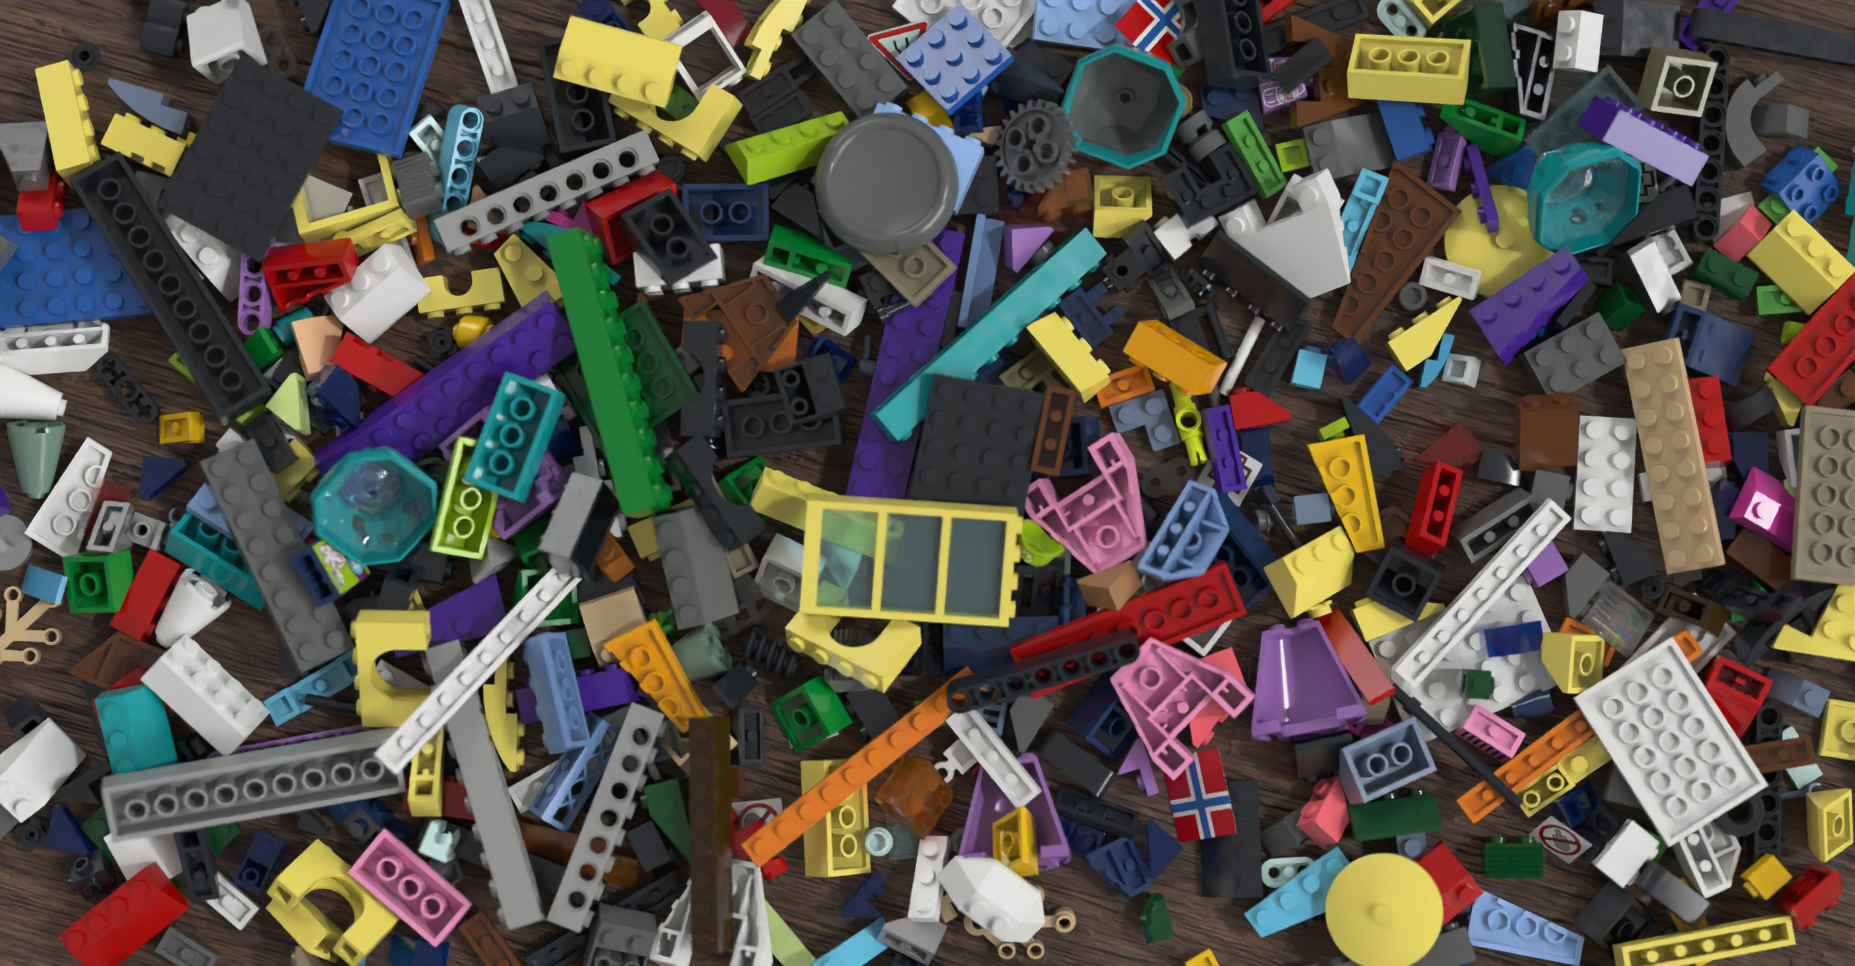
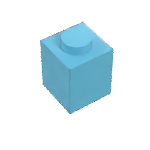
(1308, 368)

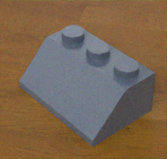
(1384, 761)

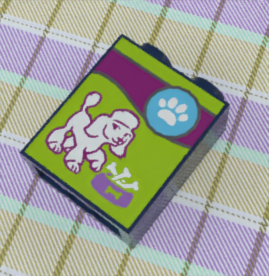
(327, 571)

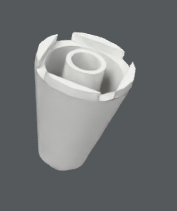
(27, 397)
(190, 608)

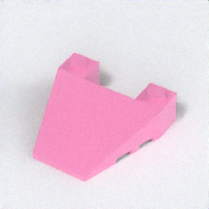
(1103, 518)
(1167, 692)

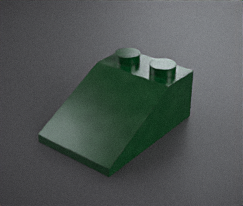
(670, 810)

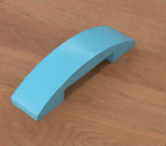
(1360, 209)
(324, 682)

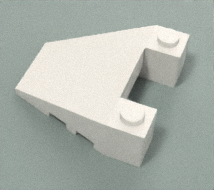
(1301, 247)
(750, 923)

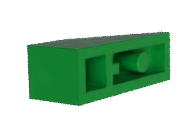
(1486, 126)
(805, 256)

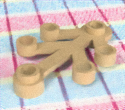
(16, 629)
(1050, 921)

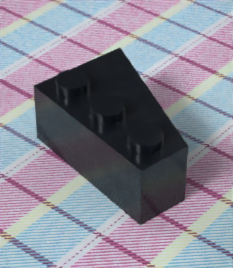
(1534, 71)

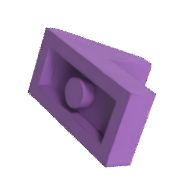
(1138, 759)

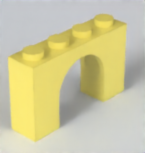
(696, 133)
(376, 633)
(871, 664)
(322, 869)

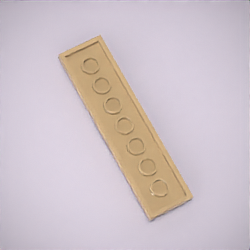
(1673, 456)

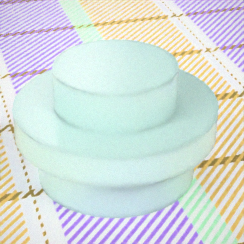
(878, 841)

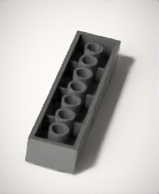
(265, 541)

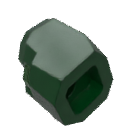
(1155, 919)

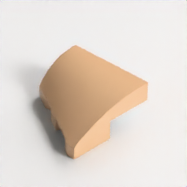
(317, 342)

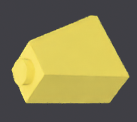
(309, 928)

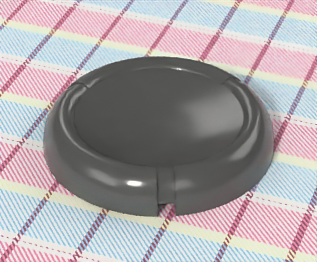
(886, 184)

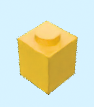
(1765, 877)

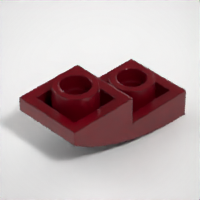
(728, 19)

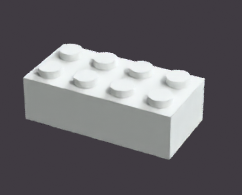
(205, 695)

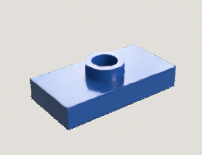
(1384, 393)

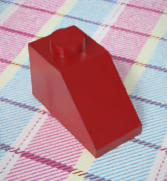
(1254, 410)

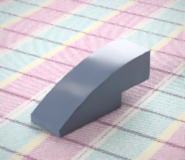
(153, 107)

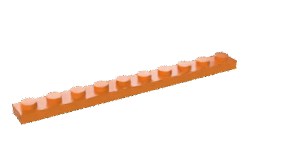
(1545, 751)
(851, 775)

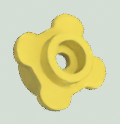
(1319, 609)

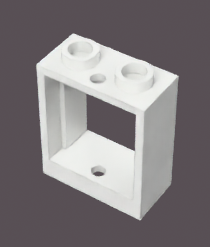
(691, 31)

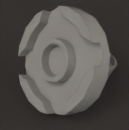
(14, 544)

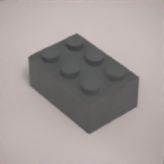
(1573, 357)

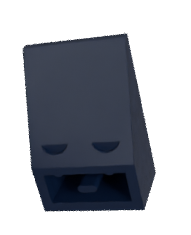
(1709, 343)

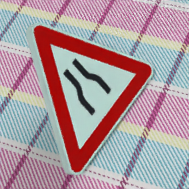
(896, 40)

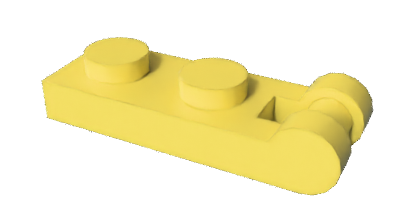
(379, 231)

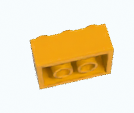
(1174, 358)

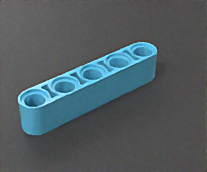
(463, 161)

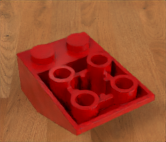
(1735, 691)

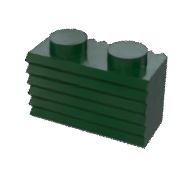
(1724, 274)
(1512, 859)

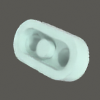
(1399, 22)
(1287, 869)

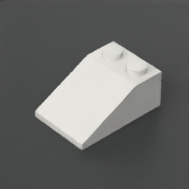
(36, 768)

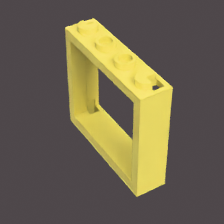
(328, 227)

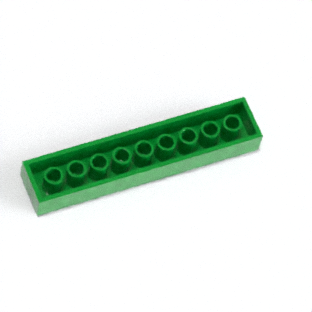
(609, 373)

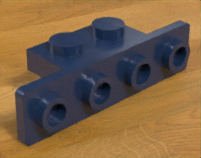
(366, 817)

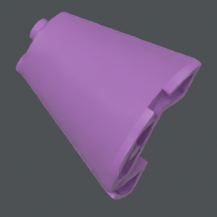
(1302, 686)
(991, 804)

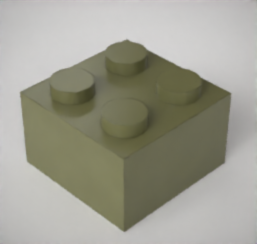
(1676, 81)

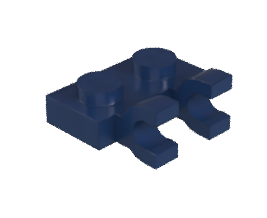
(1087, 318)

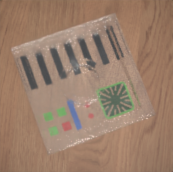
(1618, 619)

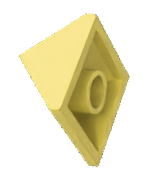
(1829, 822)

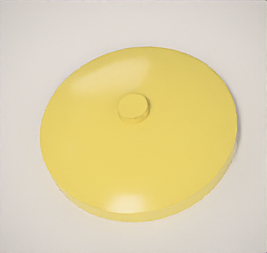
(1498, 254)
(1384, 910)

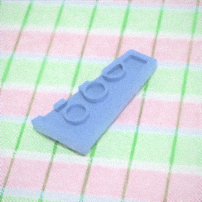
(1515, 930)

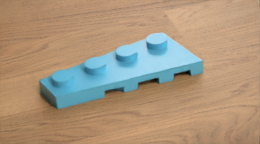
(1298, 897)

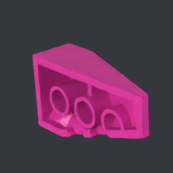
(1766, 509)

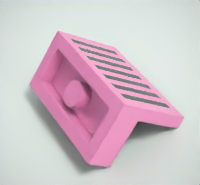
(1490, 734)

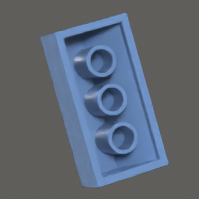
(556, 692)

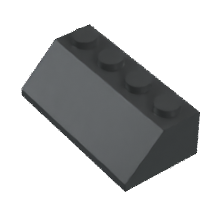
(694, 567)

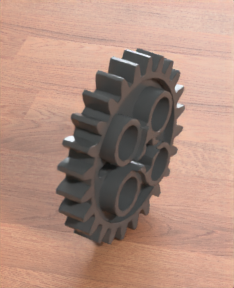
(1036, 146)

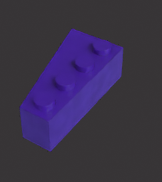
(1528, 303)
(464, 616)
(596, 691)

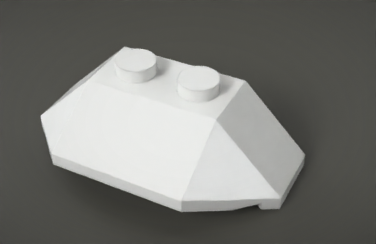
(214, 258)
(54, 347)
(1708, 858)
(994, 897)

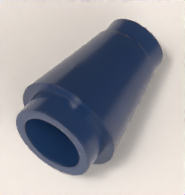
(1533, 705)

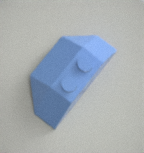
(1187, 536)

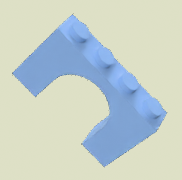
(965, 151)

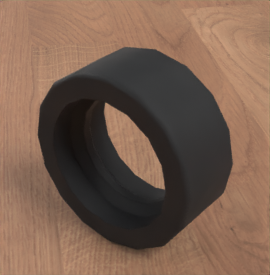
(1750, 408)

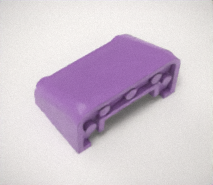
(543, 495)

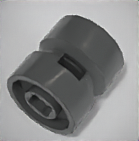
(1210, 138)

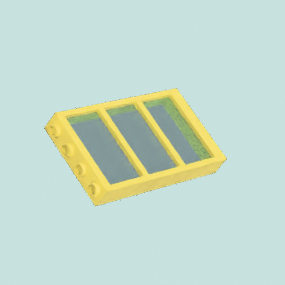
(909, 560)

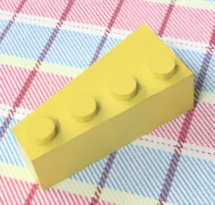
(67, 119)

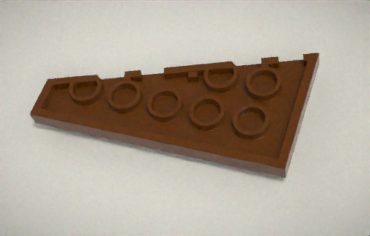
(1398, 239)

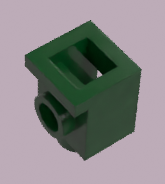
(1476, 684)

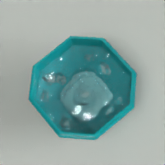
(1582, 196)
(374, 506)

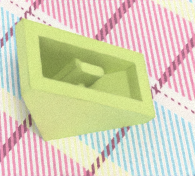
(291, 403)

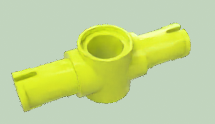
(1190, 436)

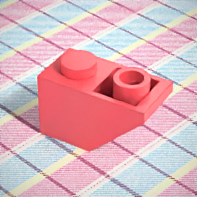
(1201, 725)
(1325, 813)

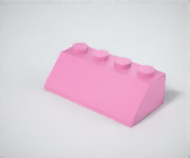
(410, 888)

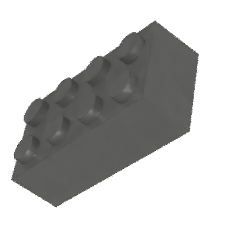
(848, 61)

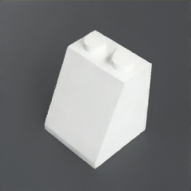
(220, 36)

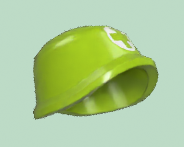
(1037, 545)

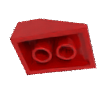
(1809, 895)

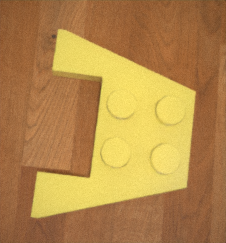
(1833, 632)

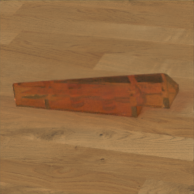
(560, 846)

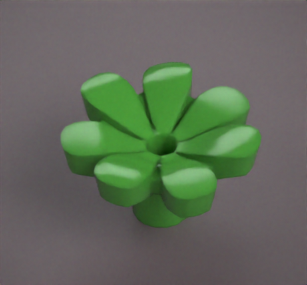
(666, 621)

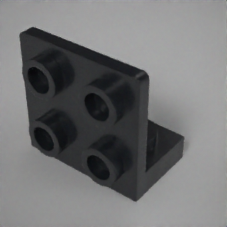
(928, 657)

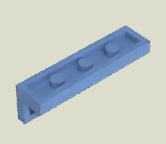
(981, 269)
(557, 787)

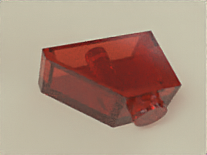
(1453, 448)

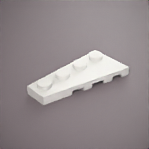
(67, 508)

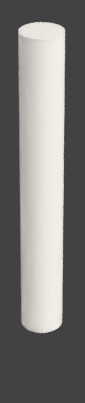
(1241, 356)

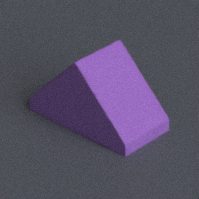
(1022, 242)

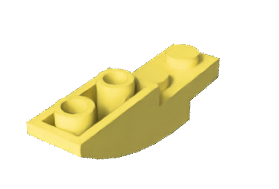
(765, 35)
(504, 726)
(1563, 775)

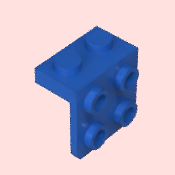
(1803, 183)

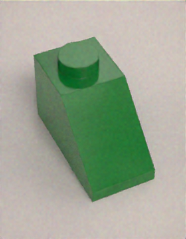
(264, 348)

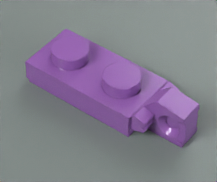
(1447, 160)

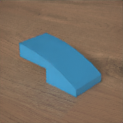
(1431, 368)
(44, 584)

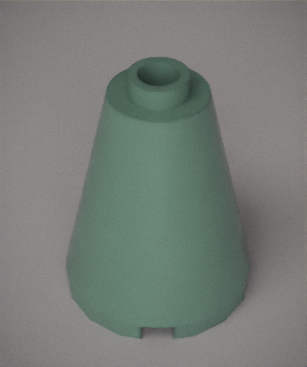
(36, 453)
(702, 653)

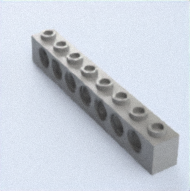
(636, 145)
(562, 910)

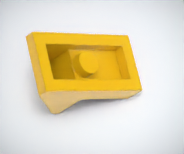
(181, 428)

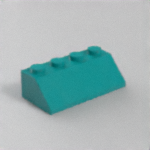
(515, 437)
(213, 557)
(135, 729)

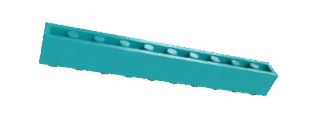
(992, 330)

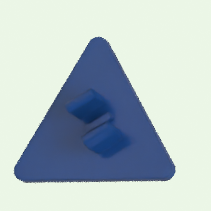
(1514, 168)

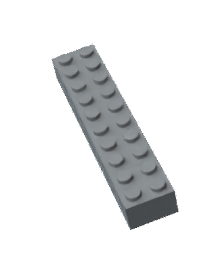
(248, 785)
(488, 798)

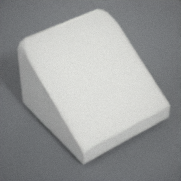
(1461, 370)

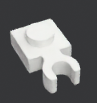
(958, 758)

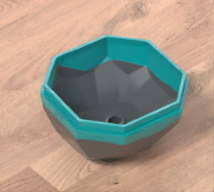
(1120, 129)

